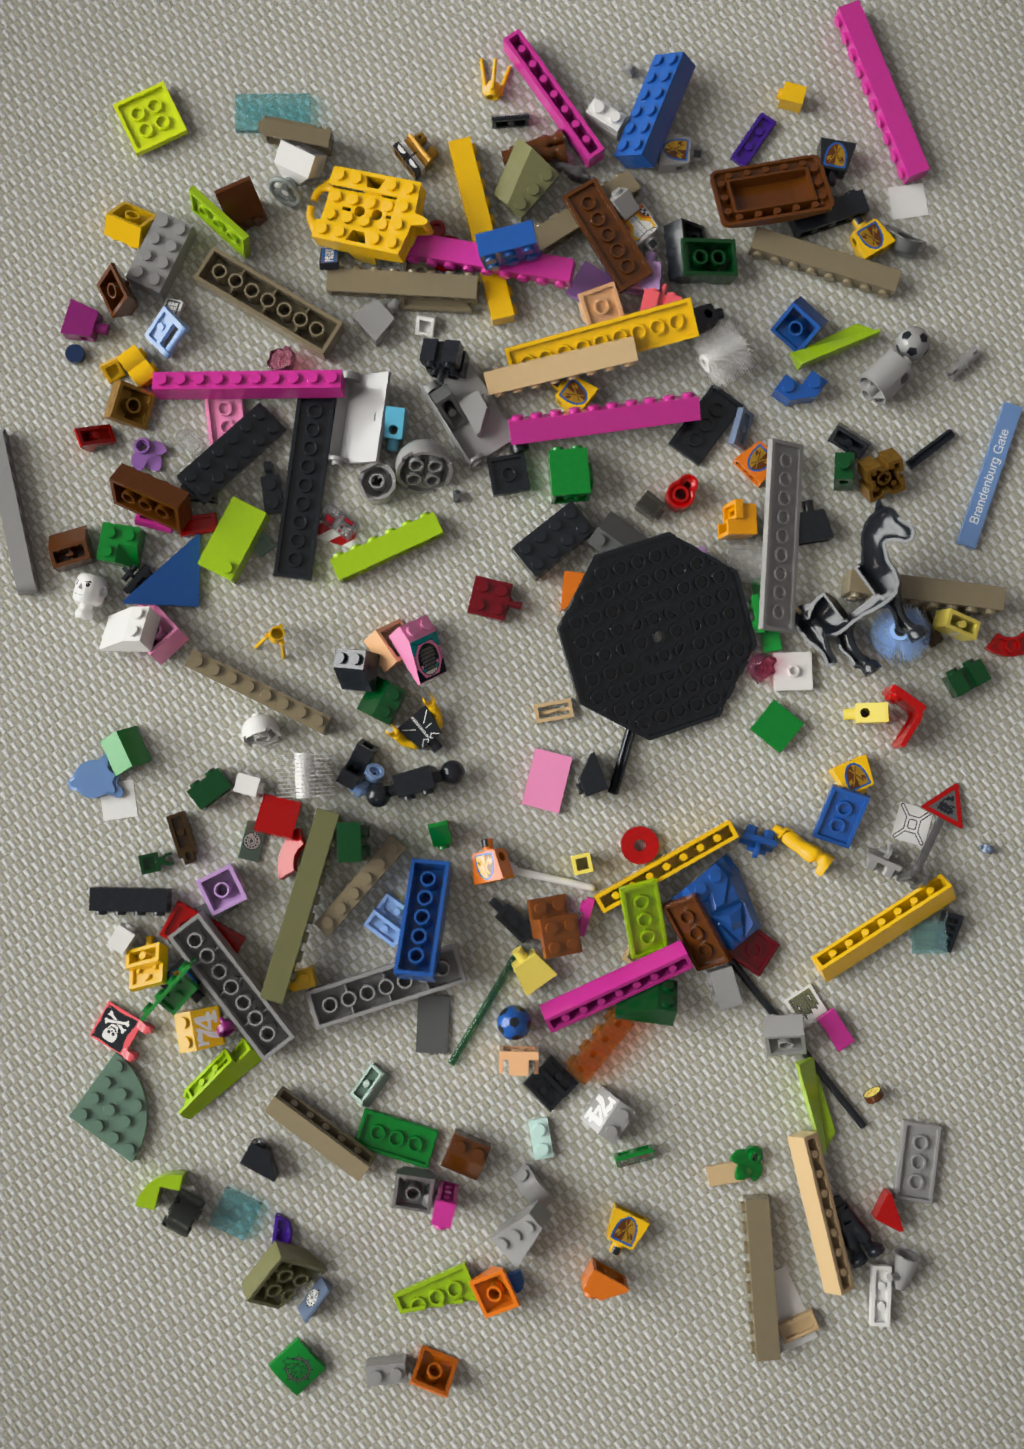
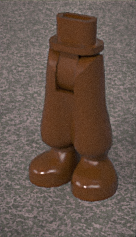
(542, 146)

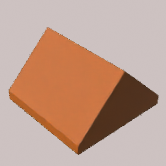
(494, 1291)
(433, 1371)

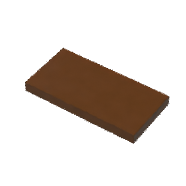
(697, 932)

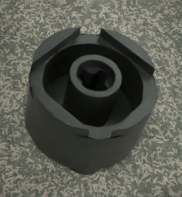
(183, 1213)

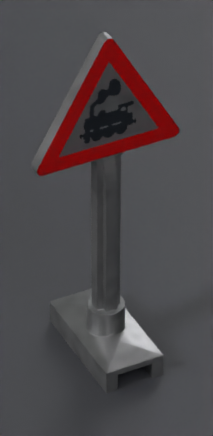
(945, 808)

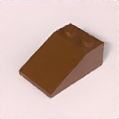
(242, 203)

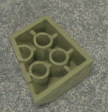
(524, 180)
(280, 1274)

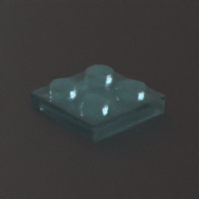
(235, 1213)

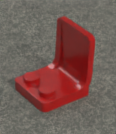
(913, 708)

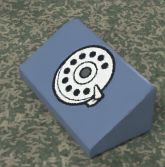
(314, 1298)

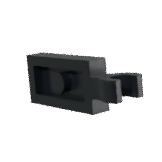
(271, 490)
(512, 920)

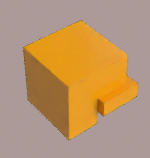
(738, 521)

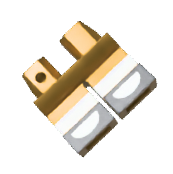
(413, 156)

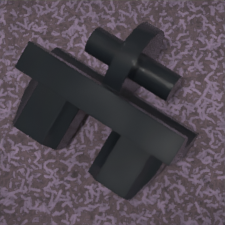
(143, 573)

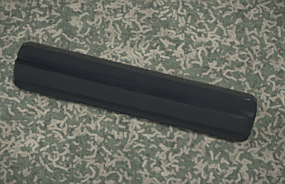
(930, 449)

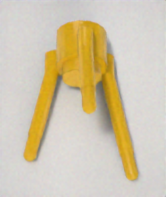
(492, 90)
(276, 636)

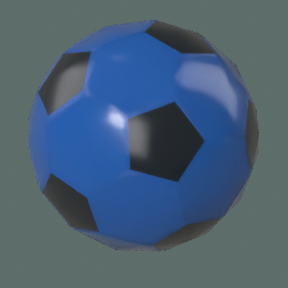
(514, 1022)

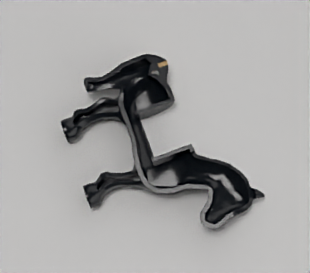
(828, 617)

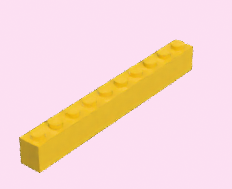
(479, 220)

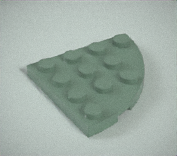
(116, 1108)

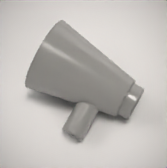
(904, 1268)

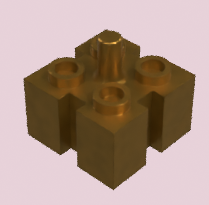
(881, 475)

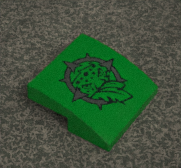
(297, 1366)

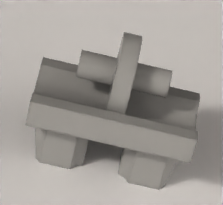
(885, 858)

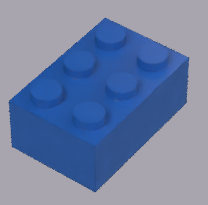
(508, 245)

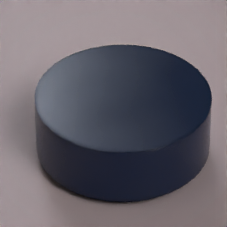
(75, 354)

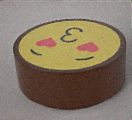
(873, 1095)

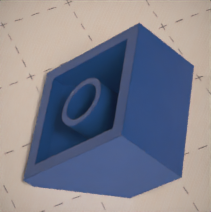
(799, 324)

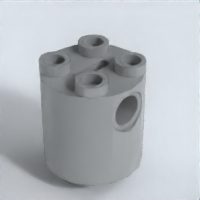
(885, 377)

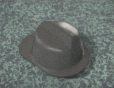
(904, 244)

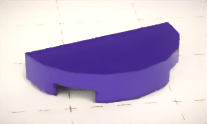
(282, 1229)

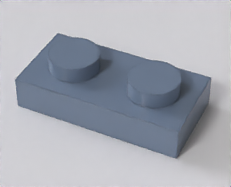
(741, 428)

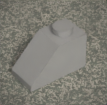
(476, 411)

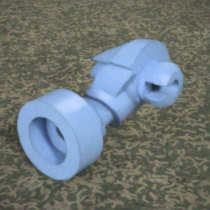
(373, 774)

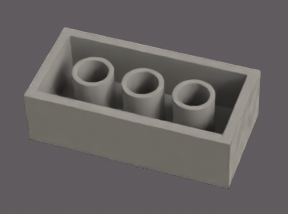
(161, 255)

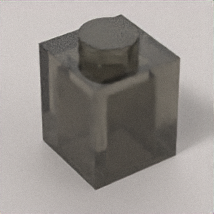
(650, 506)

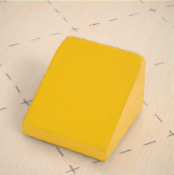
(112, 370)

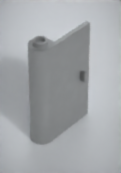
(359, 419)
(465, 439)

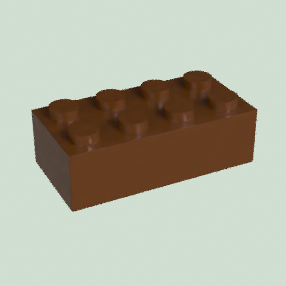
(151, 497)

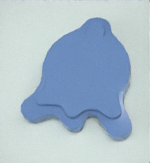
(96, 779)

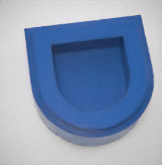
(516, 1280)

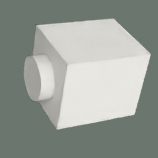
(249, 785)
(123, 938)

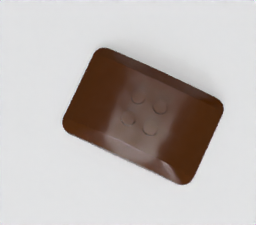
(771, 192)

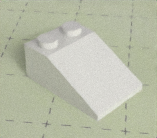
(131, 630)

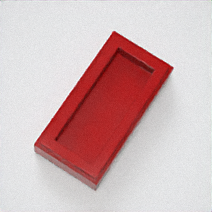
(200, 524)

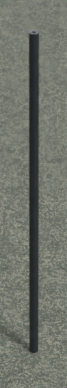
(819, 1071)

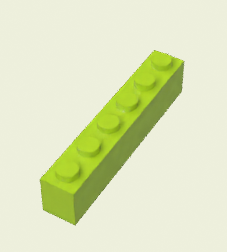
(386, 547)

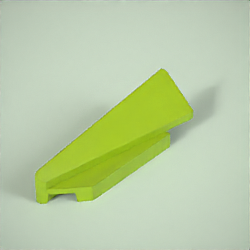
(832, 345)
(218, 1077)
(815, 1101)

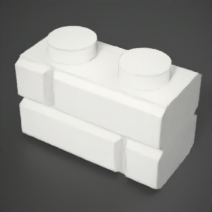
(605, 118)

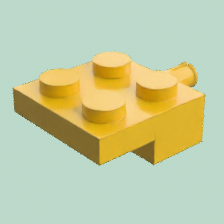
(147, 965)

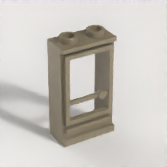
(277, 129)

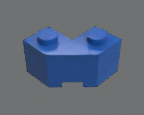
(791, 392)

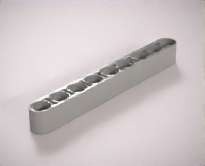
(15, 523)

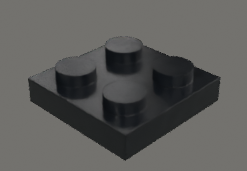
(508, 474)

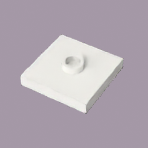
(793, 671)

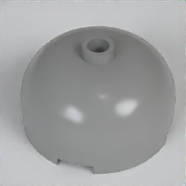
(425, 457)

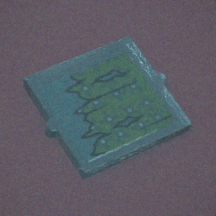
(929, 937)

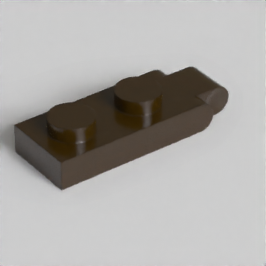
(183, 836)

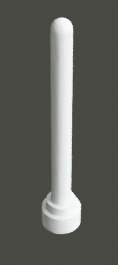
(552, 878)

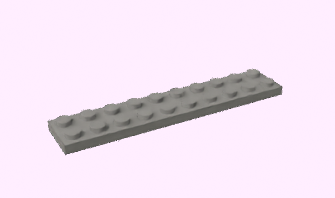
(780, 536)

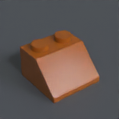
(602, 1281)

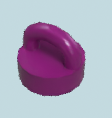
(226, 1028)

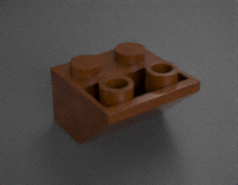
(71, 549)

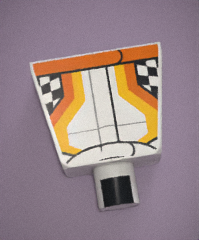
(642, 228)

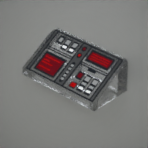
(339, 521)

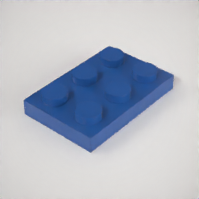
(840, 815)

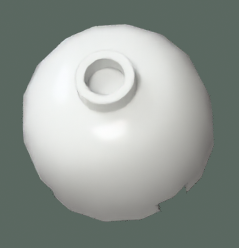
(260, 730)

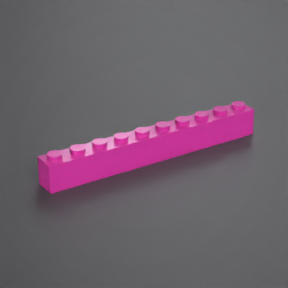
(881, 92)
(465, 256)
(249, 384)
(604, 419)

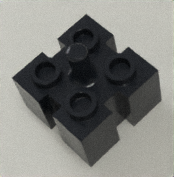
(444, 359)

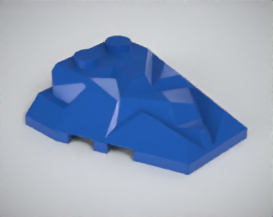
(726, 901)

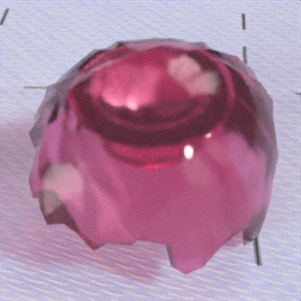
(282, 359)
(761, 666)

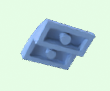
(386, 919)

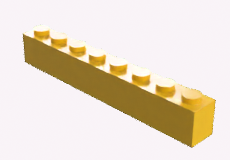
(670, 862)
(883, 928)

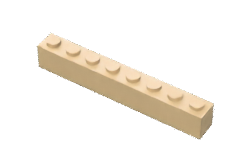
(561, 365)
(821, 1212)

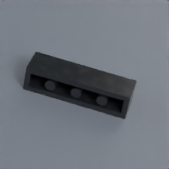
(845, 210)
(130, 900)

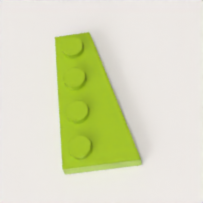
(437, 1290)

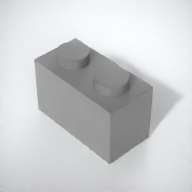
(724, 987)
(386, 1370)

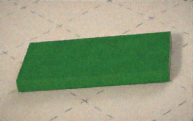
(397, 1137)

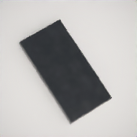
(698, 437)

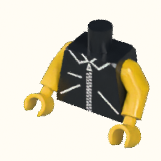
(421, 728)

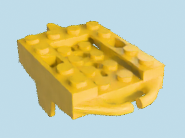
(383, 238)

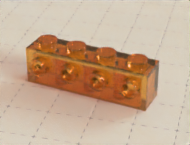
(598, 1047)

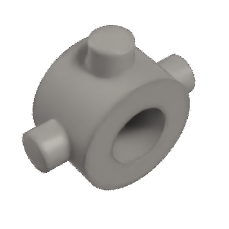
(629, 70)

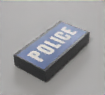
(329, 259)

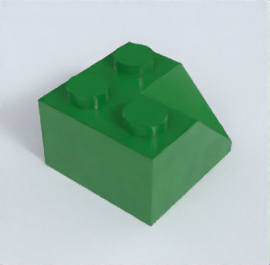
(121, 545)

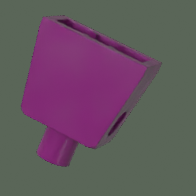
(83, 323)

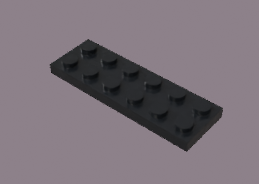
(231, 453)

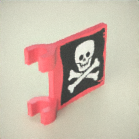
(118, 1030)

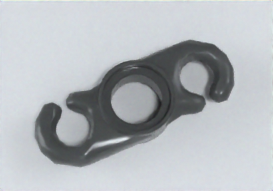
(573, 172)

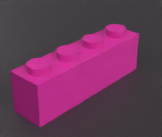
(445, 1205)

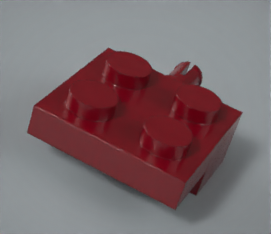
(491, 599)

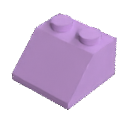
(222, 888)

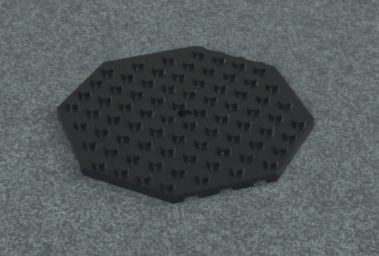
(612, 627)

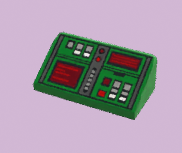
(634, 1156)

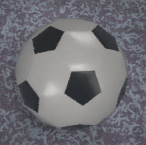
(913, 343)

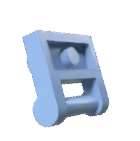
(163, 327)

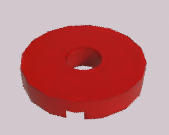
(650, 849)

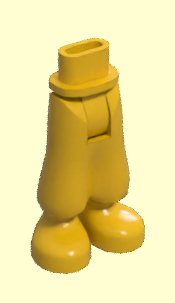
(805, 849)

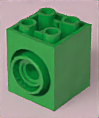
(569, 474)

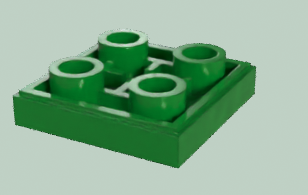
(776, 726)

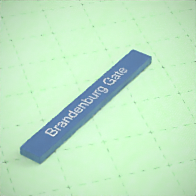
(989, 475)

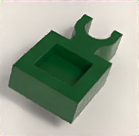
(152, 862)

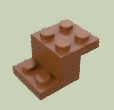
(554, 926)

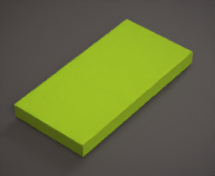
(220, 222)
(643, 917)

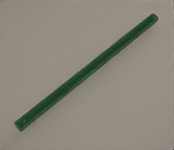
(482, 1011)

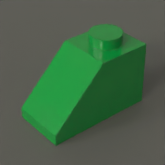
(440, 834)

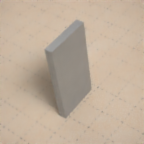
(917, 1161)

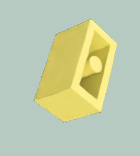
(956, 625)

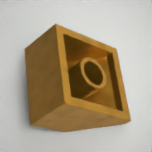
(129, 405)

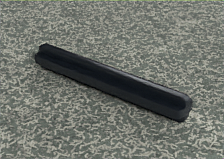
(621, 762)

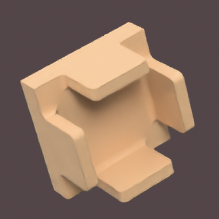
(600, 303)
(518, 1059)

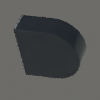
(519, 448)

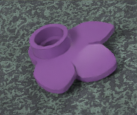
(148, 457)

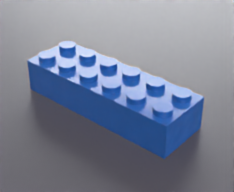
(654, 110)
(423, 920)

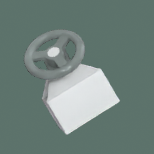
(298, 166)

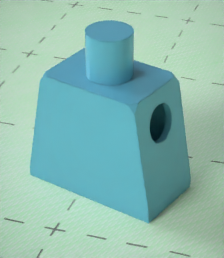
(395, 418)

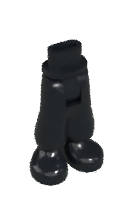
(854, 1233)

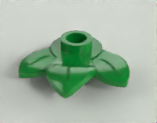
(746, 1165)

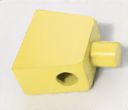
(876, 712)
(531, 969)

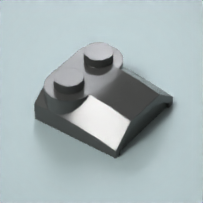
(413, 1189)

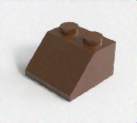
(117, 292)
(466, 1154)

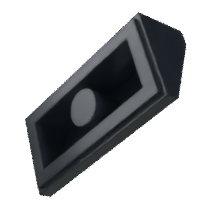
(510, 120)
(849, 440)

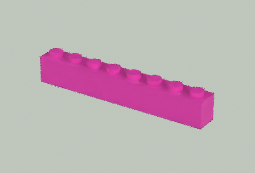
(553, 98)
(616, 986)

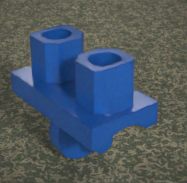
(756, 843)

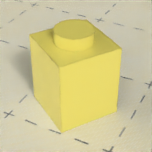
(581, 863)

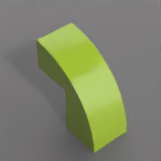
(152, 1193)

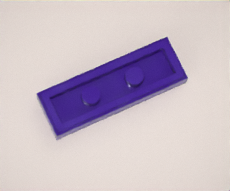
(753, 140)

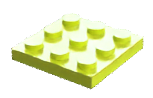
(150, 119)

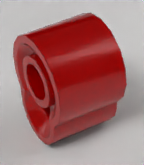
(681, 493)

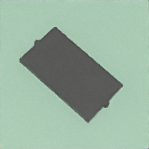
(433, 1024)

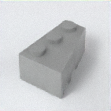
(519, 1232)

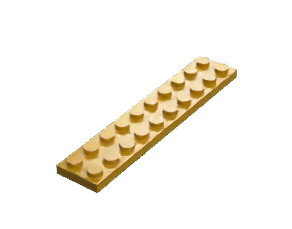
(650, 328)

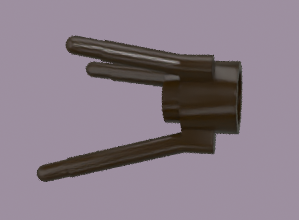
(935, 636)

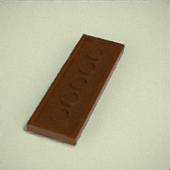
(607, 235)

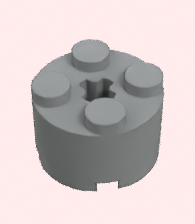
(377, 494)

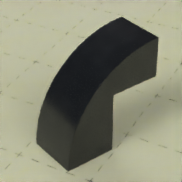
(355, 768)

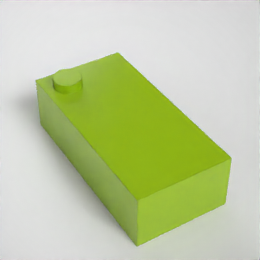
(234, 540)

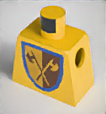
(870, 238)
(574, 393)
(854, 774)
(625, 1228)

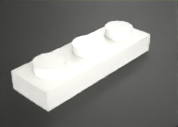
(880, 1295)

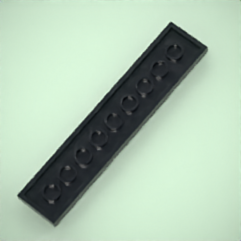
(304, 488)

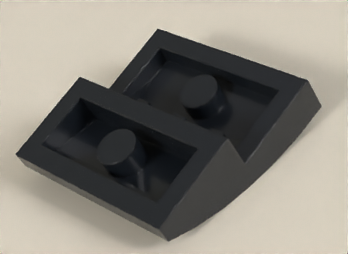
(550, 1083)

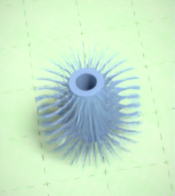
(897, 641)

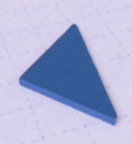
(174, 582)

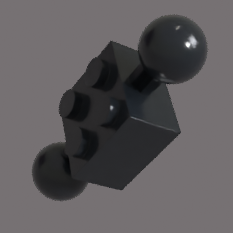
(415, 781)

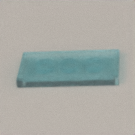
(251, 107)

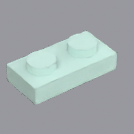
(540, 1138)

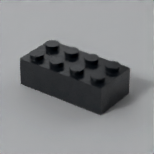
(553, 540)

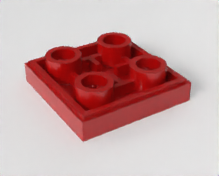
(277, 816)

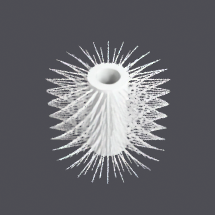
(723, 353)
(305, 776)

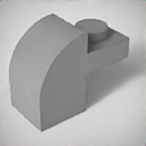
(531, 1186)

